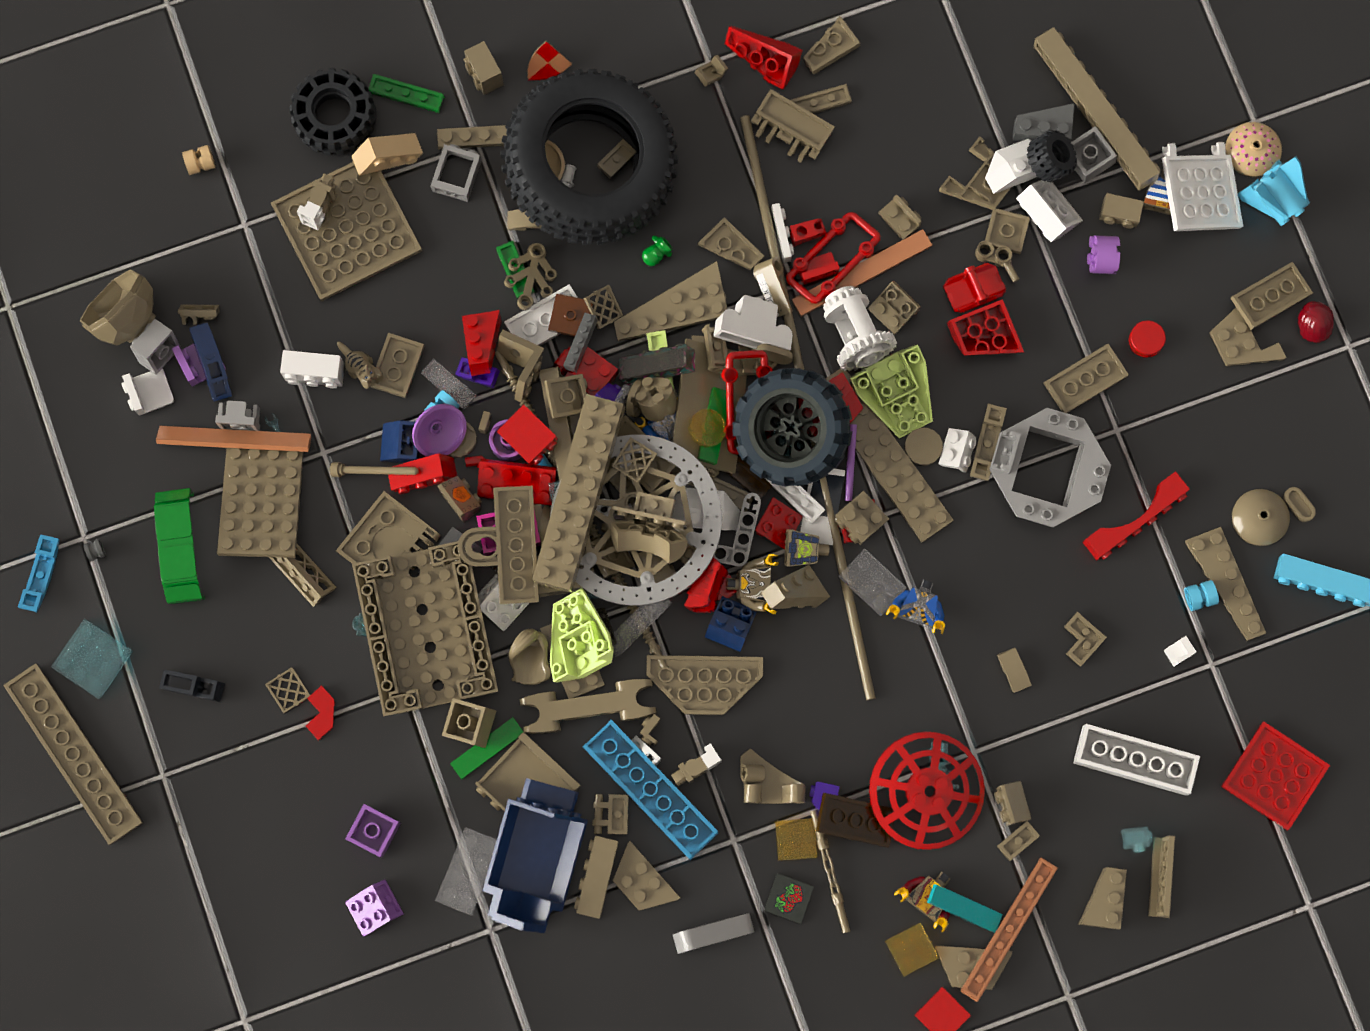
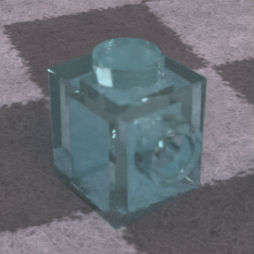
(1136, 838)

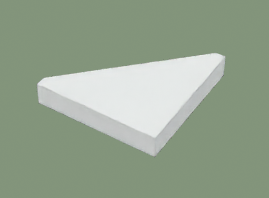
(653, 757)

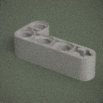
(749, 530)
(713, 933)

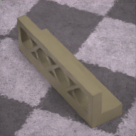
(304, 582)

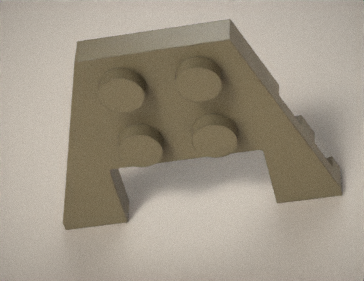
(978, 189)
(1238, 344)

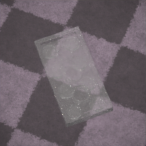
(467, 872)

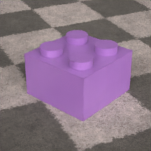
(373, 831)

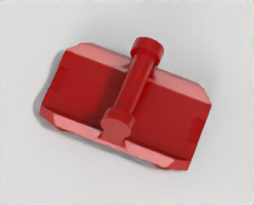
(974, 287)

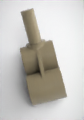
(995, 249)

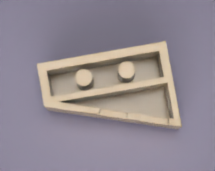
(386, 152)

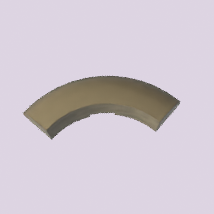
(648, 538)

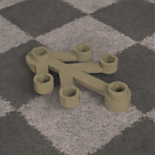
(531, 273)

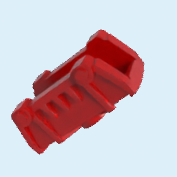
(706, 588)

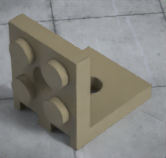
(525, 355)

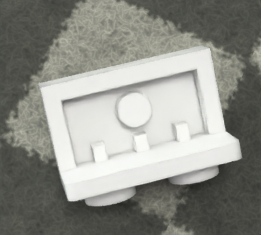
(957, 449)

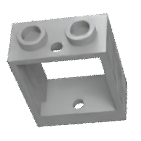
(449, 189)

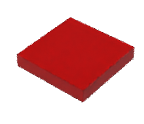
(942, 1013)

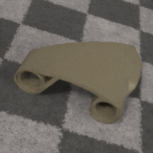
(766, 783)

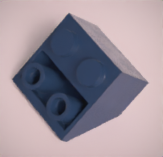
(398, 442)
(730, 624)

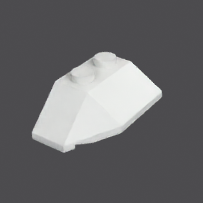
(1010, 167)
(730, 511)

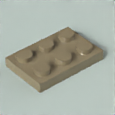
(398, 364)

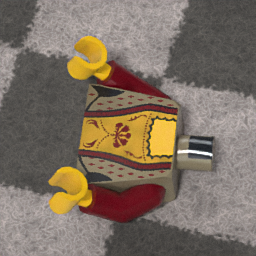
(917, 893)

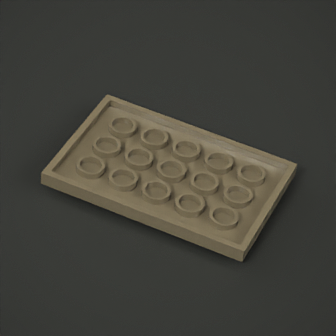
(260, 503)

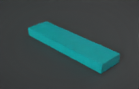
(964, 908)

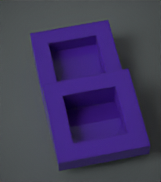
(485, 379)

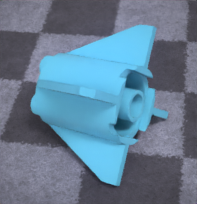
(1279, 191)

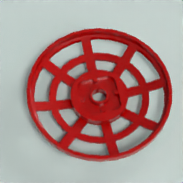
(916, 787)

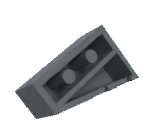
(1037, 123)

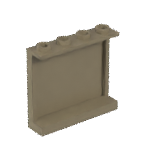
(520, 762)

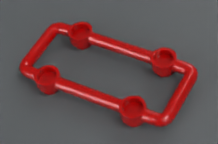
(838, 227)
(730, 375)

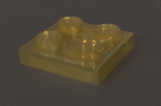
(796, 839)
(911, 949)

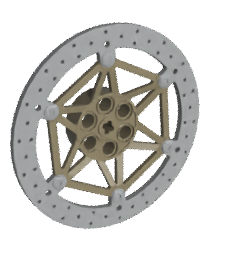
(694, 539)

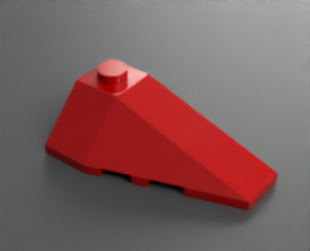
(769, 56)

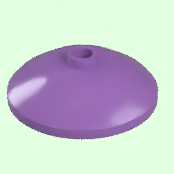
(445, 435)

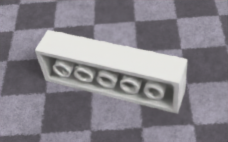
(1136, 759)

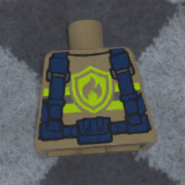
(803, 548)

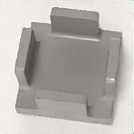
(237, 416)

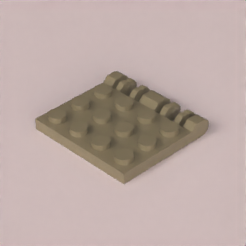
(386, 531)

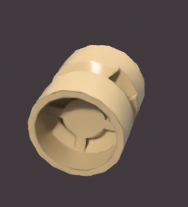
(198, 160)

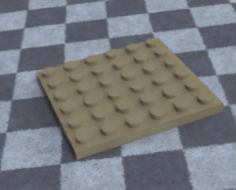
(357, 237)

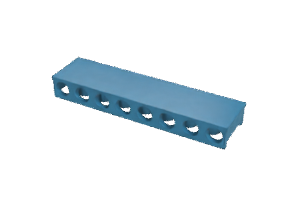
(650, 789)

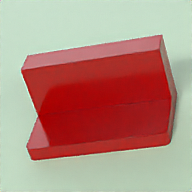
(820, 268)

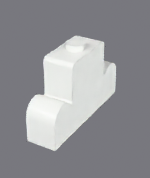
(753, 324)

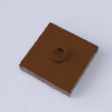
(567, 314)

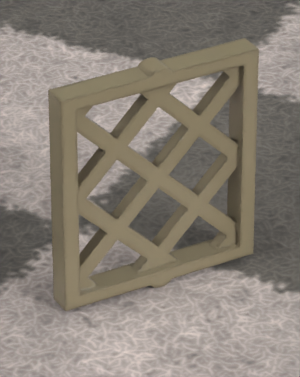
(614, 303)
(645, 467)
(280, 677)

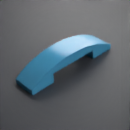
(40, 574)

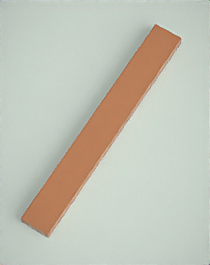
(871, 268)
(233, 438)
(1008, 929)

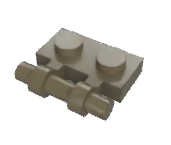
(617, 814)

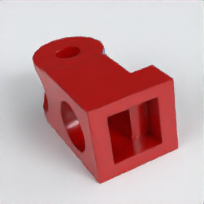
(806, 231)

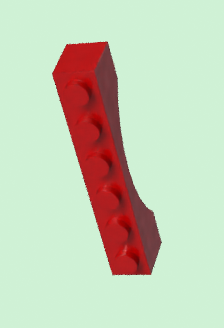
(1105, 539)

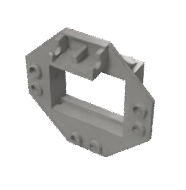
(1087, 476)

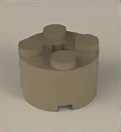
(656, 398)

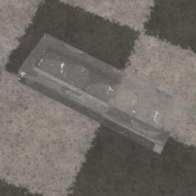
(450, 384)

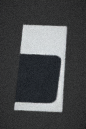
(821, 525)

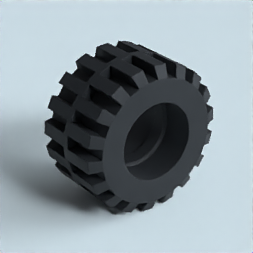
(1051, 156)

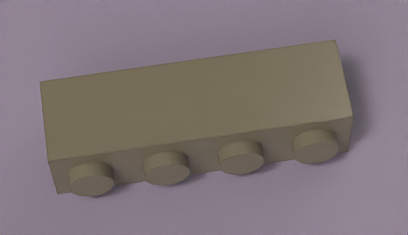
(597, 877)

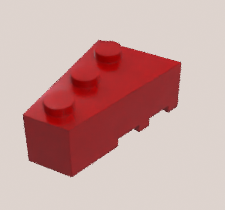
(481, 337)
(432, 471)

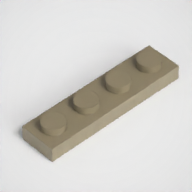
(472, 136)

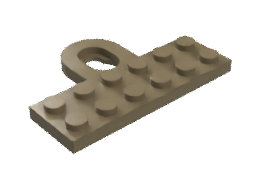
(514, 545)

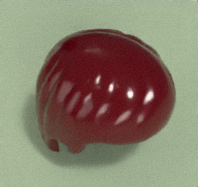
(1316, 322)

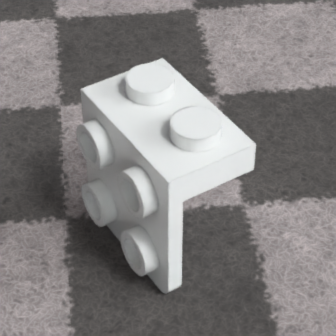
(147, 391)

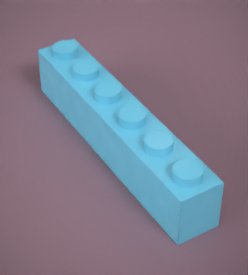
(1323, 580)

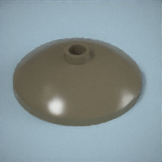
(1250, 524)

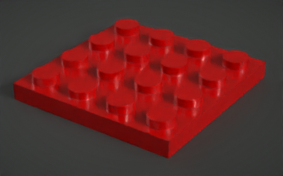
(1275, 776)

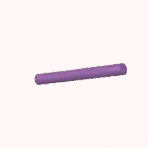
(850, 464)

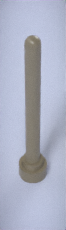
(338, 469)

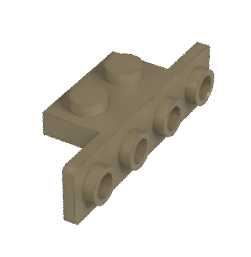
(653, 507)

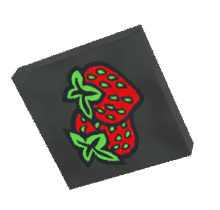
(788, 898)

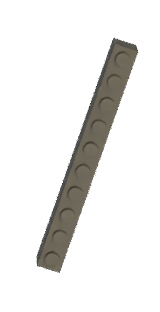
(1096, 108)

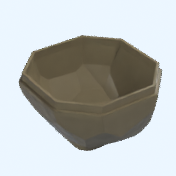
(120, 309)

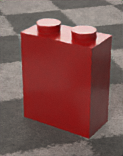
(527, 435)

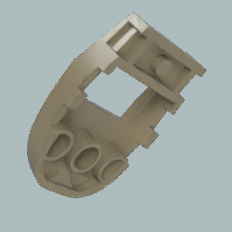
(717, 354)

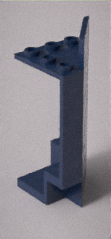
(534, 856)

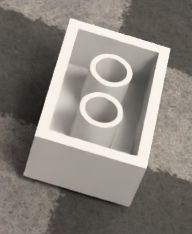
(312, 369)

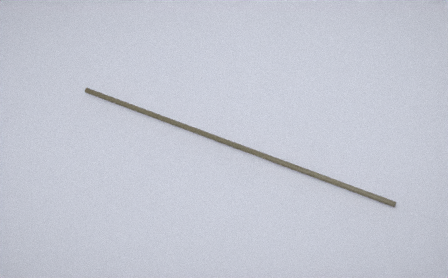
(798, 363)

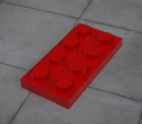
(511, 474)

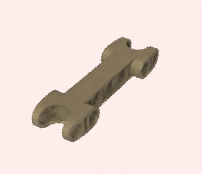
(554, 710)

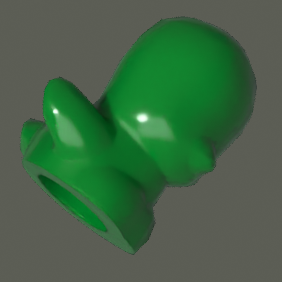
(655, 253)

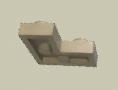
(1088, 639)

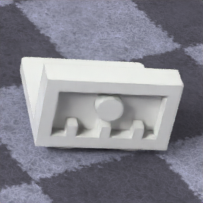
(500, 614)

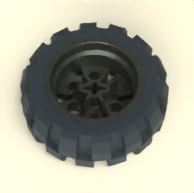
(768, 455)

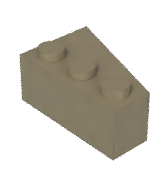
(796, 589)
(1107, 900)

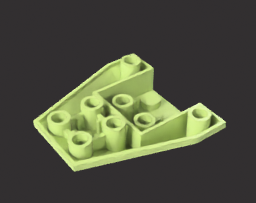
(897, 390)
(578, 639)

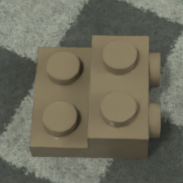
(566, 395)
(861, 518)

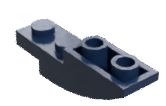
(210, 361)

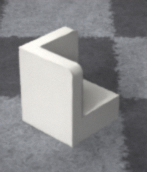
(1180, 651)

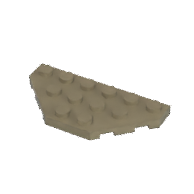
(705, 682)

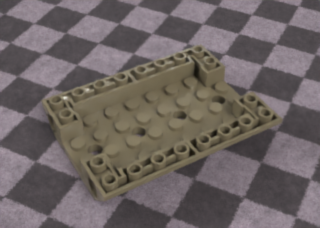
(400, 634)

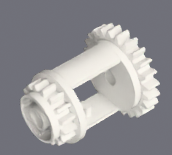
(862, 342)

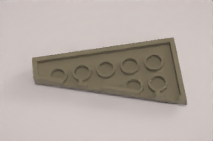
(686, 304)

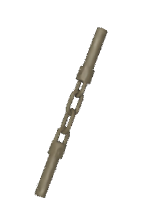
(836, 897)

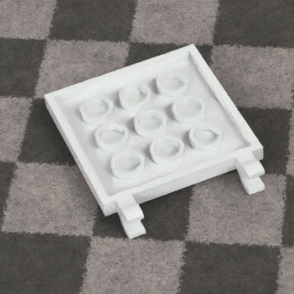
(1201, 190)

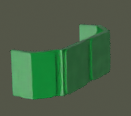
(176, 546)

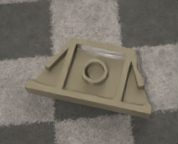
(641, 881)
(960, 962)

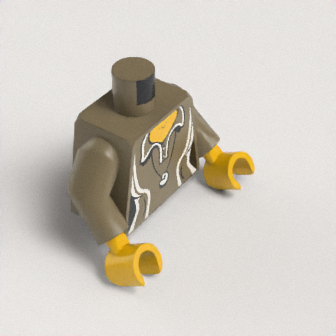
(751, 581)

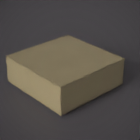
(485, 422)

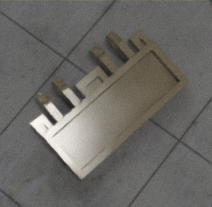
(793, 123)

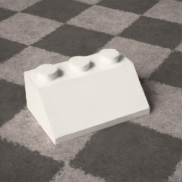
(1049, 209)

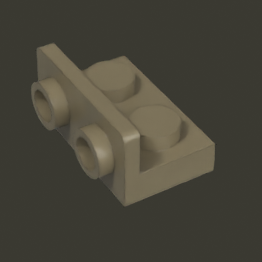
(900, 217)

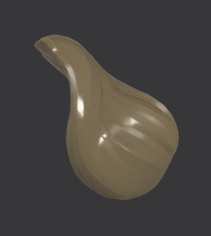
(529, 658)

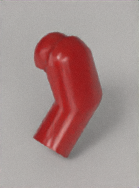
(473, 461)

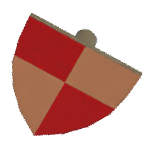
(546, 63)

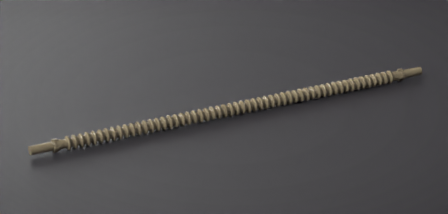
(508, 371)

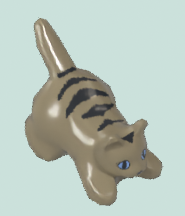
(359, 365)

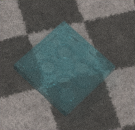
(92, 659)

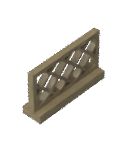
(1161, 877)

